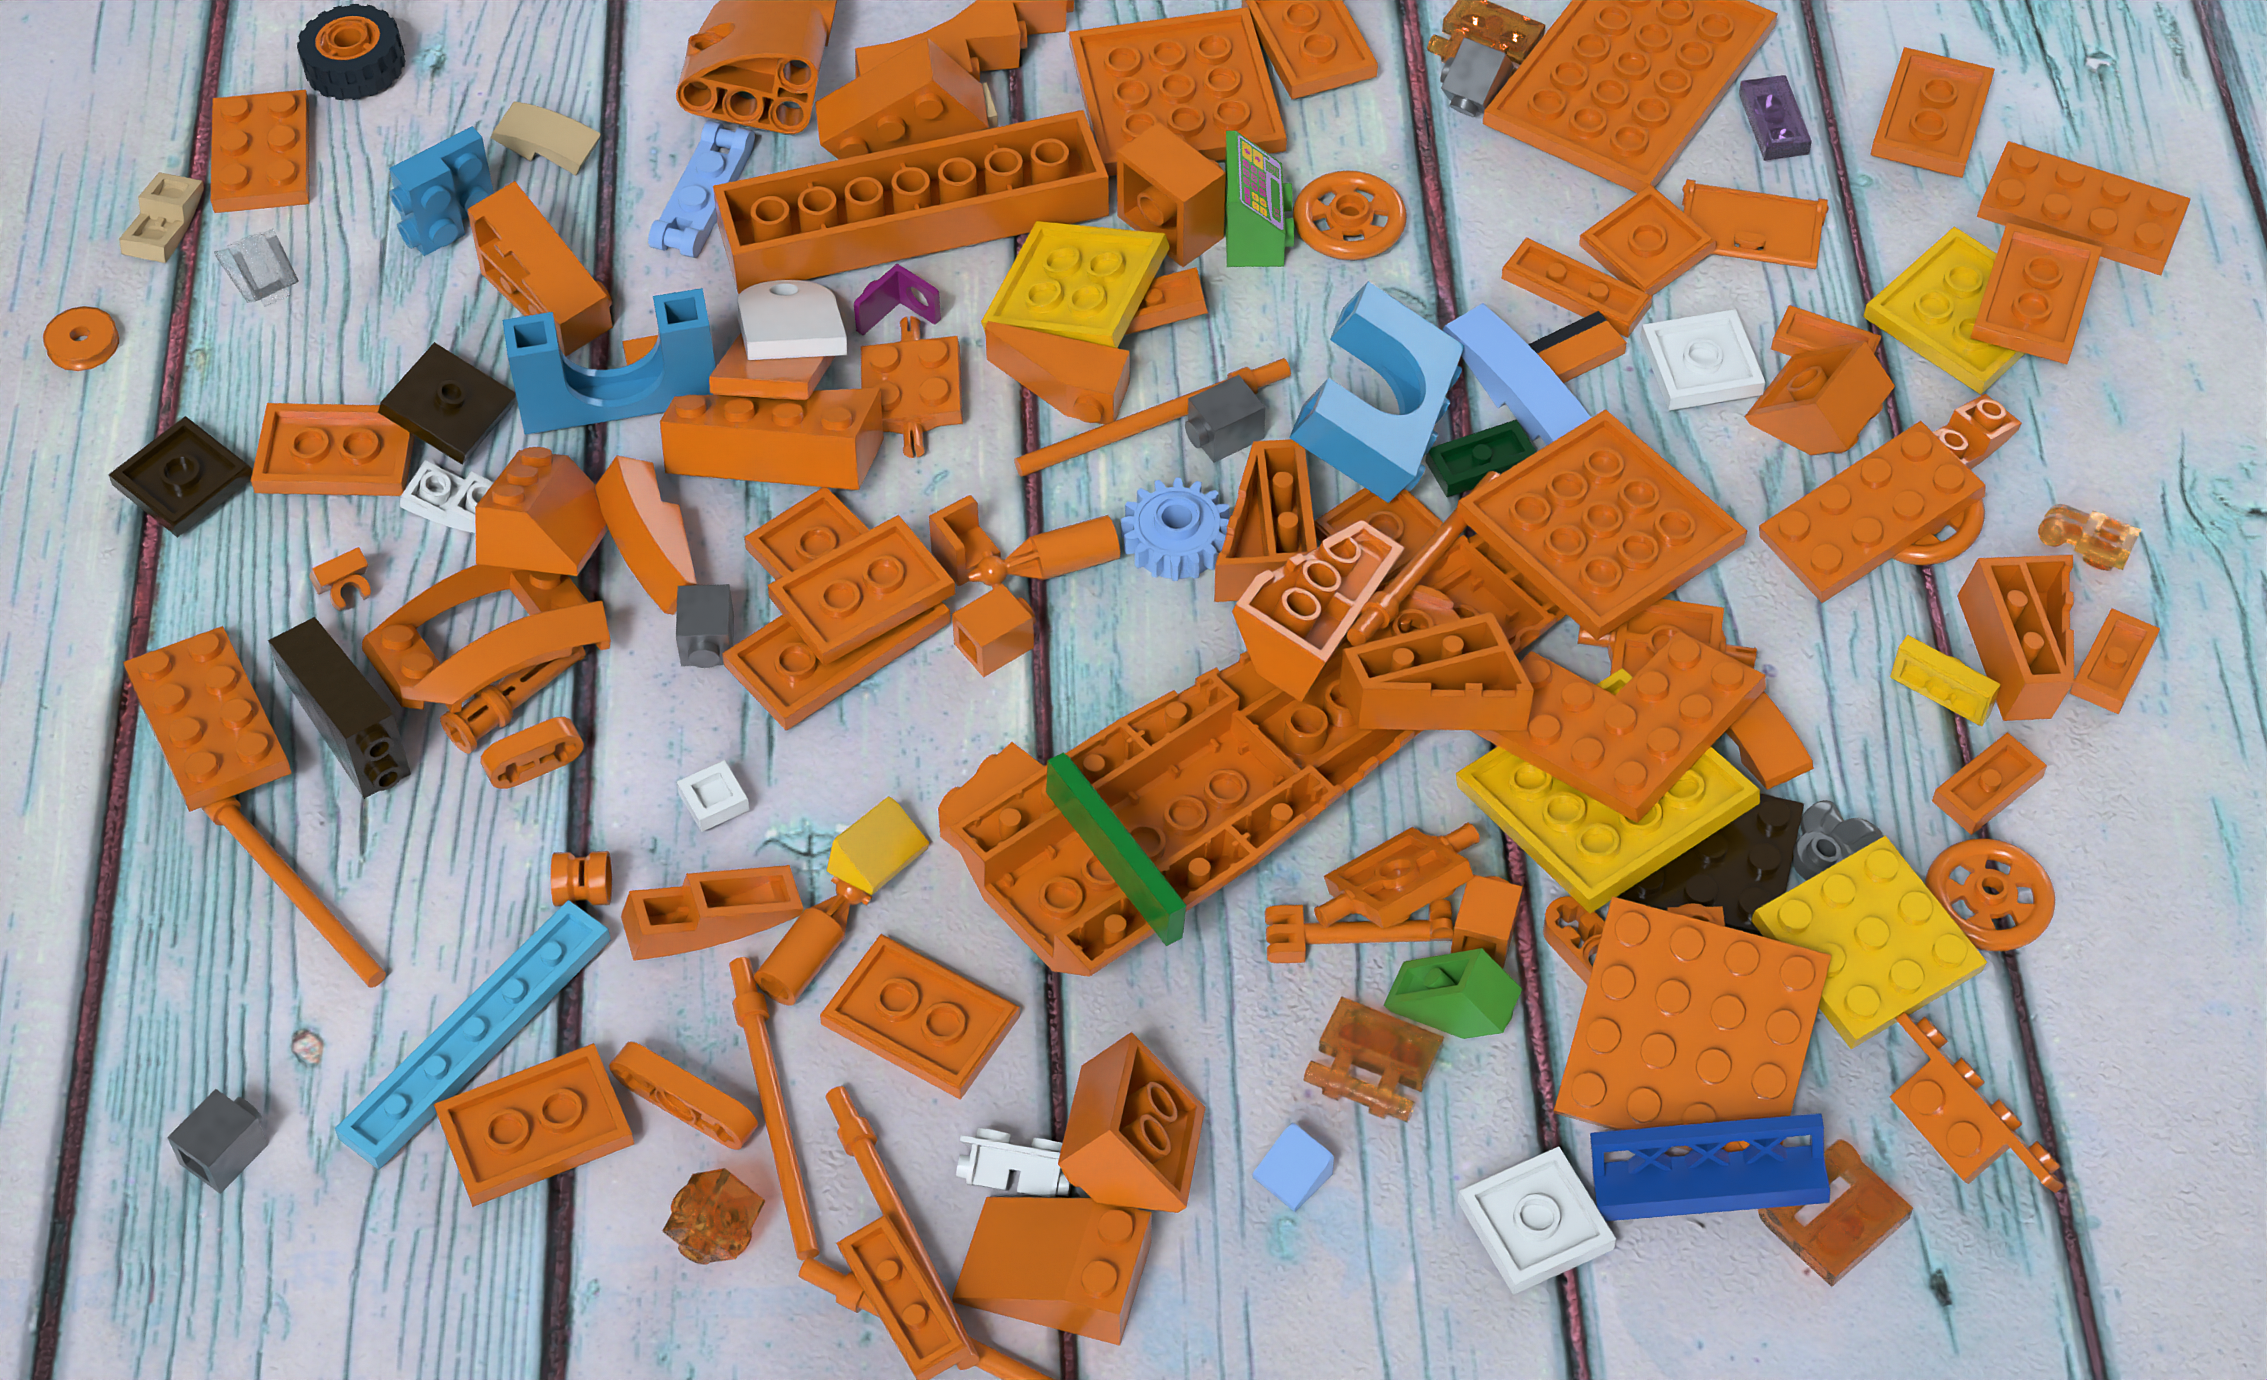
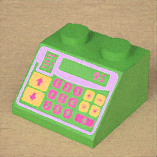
(1255, 206)

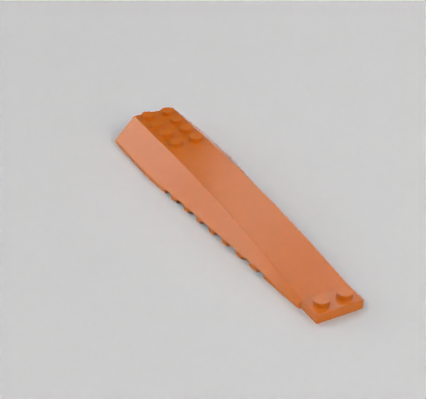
(1205, 782)

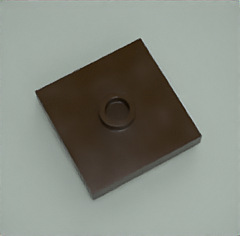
(447, 403)
(181, 476)

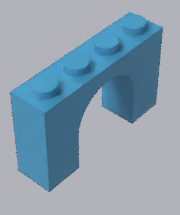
(1419, 366)
(562, 395)

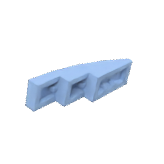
(1516, 375)

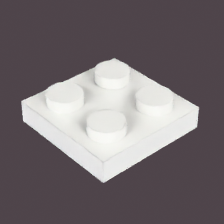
(1702, 359)
(1536, 1220)

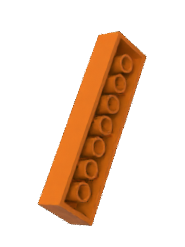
(911, 200)

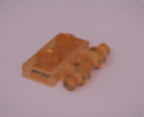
(1489, 26)
(2098, 537)
(1381, 1046)

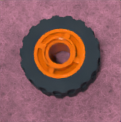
(351, 51)

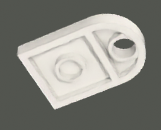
(790, 321)

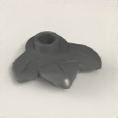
(1829, 838)

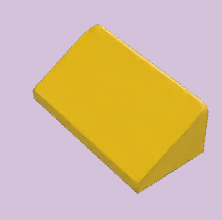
(876, 847)

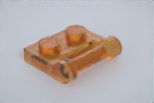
(1847, 1227)

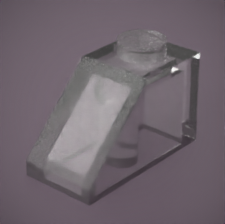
(258, 267)

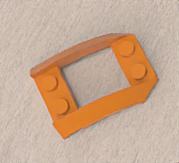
(556, 623)

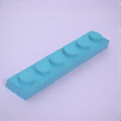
(472, 1034)

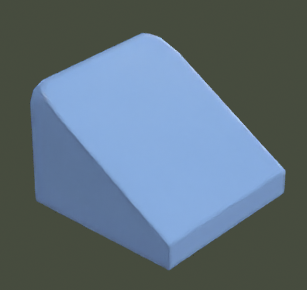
(1295, 1167)

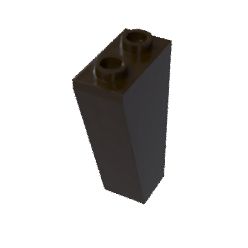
(342, 706)

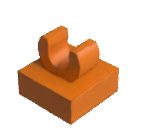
(339, 573)

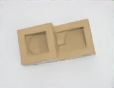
(556, 137)
(163, 219)

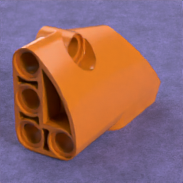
(750, 50)

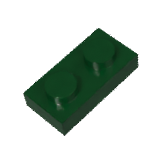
(1466, 460)

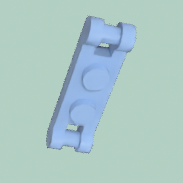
(692, 208)

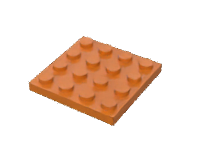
(1182, 71)
(1601, 524)
(1689, 1024)

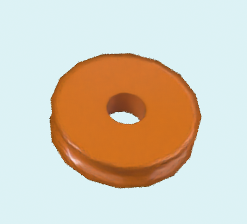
(85, 354)

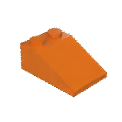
(1057, 1263)

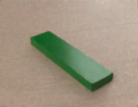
(1116, 849)

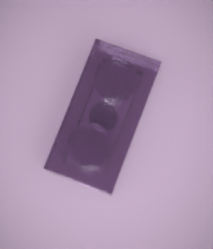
(1775, 117)

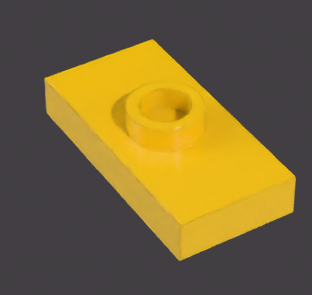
(1945, 680)

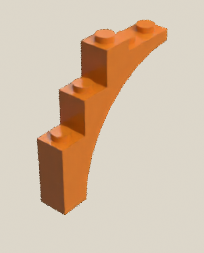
(980, 36)

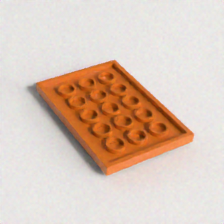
(1628, 82)

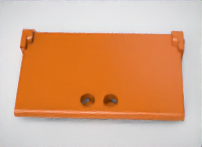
(1780, 225)

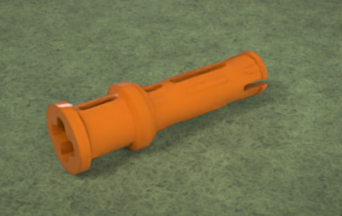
(495, 704)

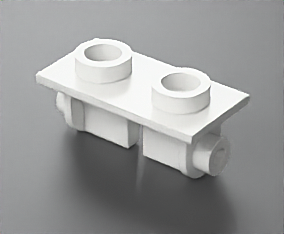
(994, 1158)

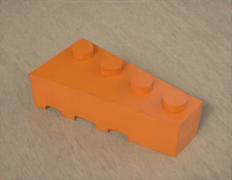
(772, 440)

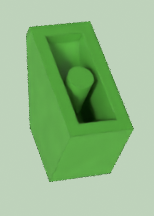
(1455, 994)

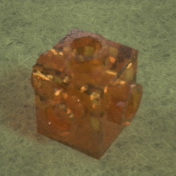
(713, 1217)

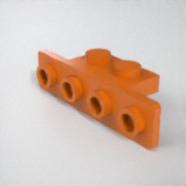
(1956, 1116)

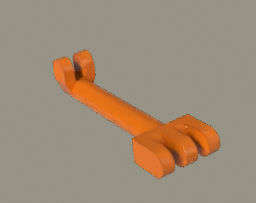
(1290, 934)

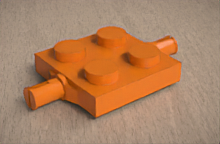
(916, 383)
(1646, 633)
(1399, 877)

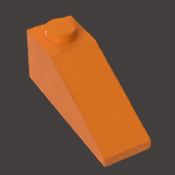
(1067, 373)

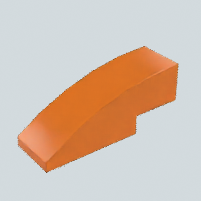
(646, 529)
(709, 910)

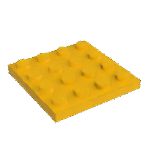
(1589, 845)

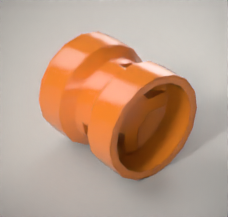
(581, 878)

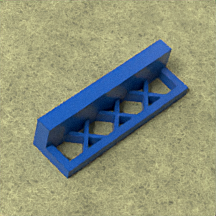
(1709, 1176)

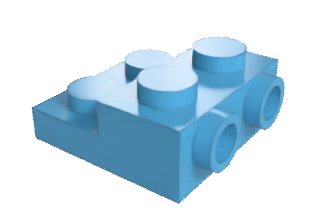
(438, 188)

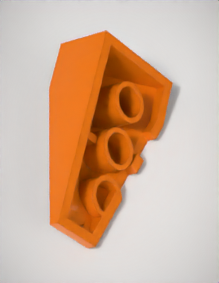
(1305, 608)

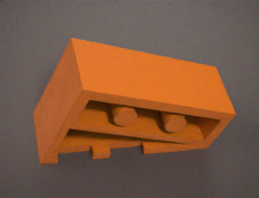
(902, 103)

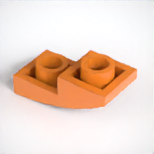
(1978, 430)
(1769, 744)

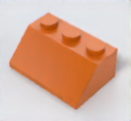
(539, 515)
(1132, 1130)

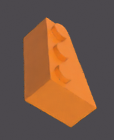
(536, 267)
(1269, 517)
(2023, 630)
(1438, 680)

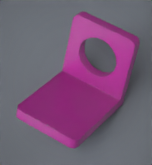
(890, 290)

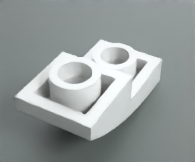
(445, 496)

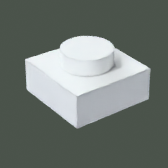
(713, 796)

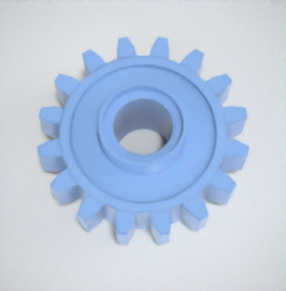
(1175, 530)

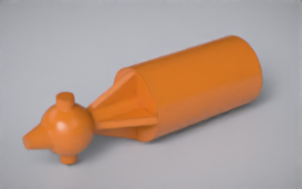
(1053, 553)
(808, 945)

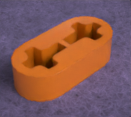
(531, 752)

